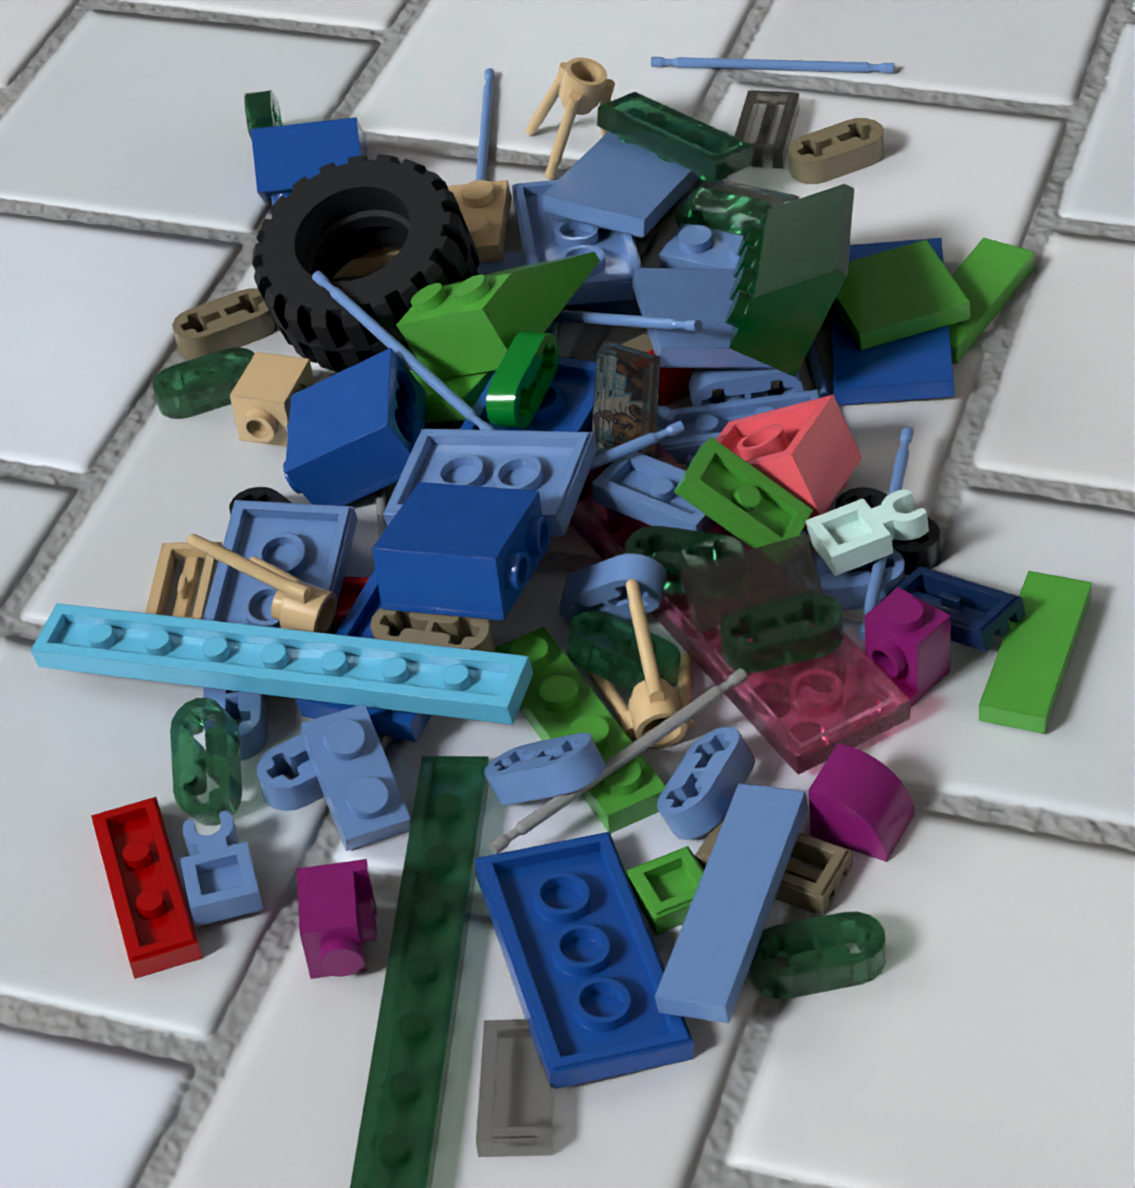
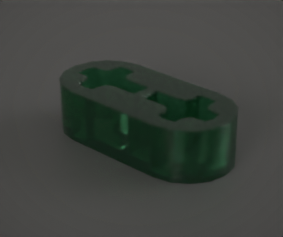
(262, 110)
(722, 210)
(200, 383)
(680, 549)
(781, 632)
(610, 650)
(193, 763)
(819, 955)

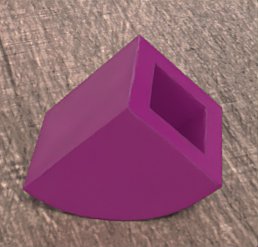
(859, 804)

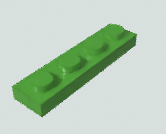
(563, 705)

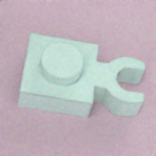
(863, 534)

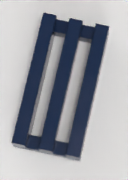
(973, 608)

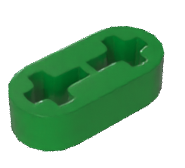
(522, 379)

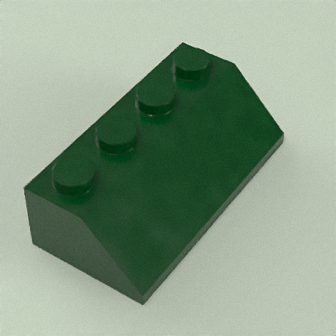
(790, 277)

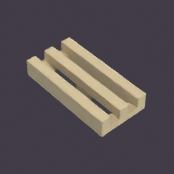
(164, 577)

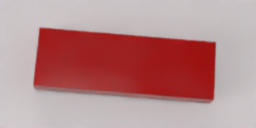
(146, 888)

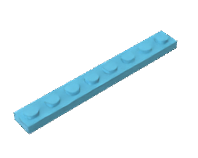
(285, 663)

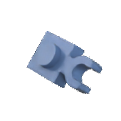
(219, 873)

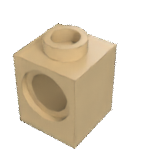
(264, 396)

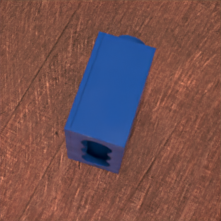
(354, 430)
(461, 550)

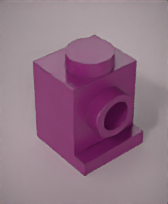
(909, 642)
(336, 917)

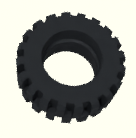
(336, 220)

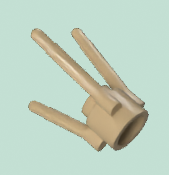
(581, 87)
(295, 602)
(654, 697)

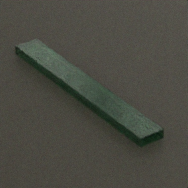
(422, 977)

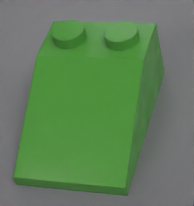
(473, 321)

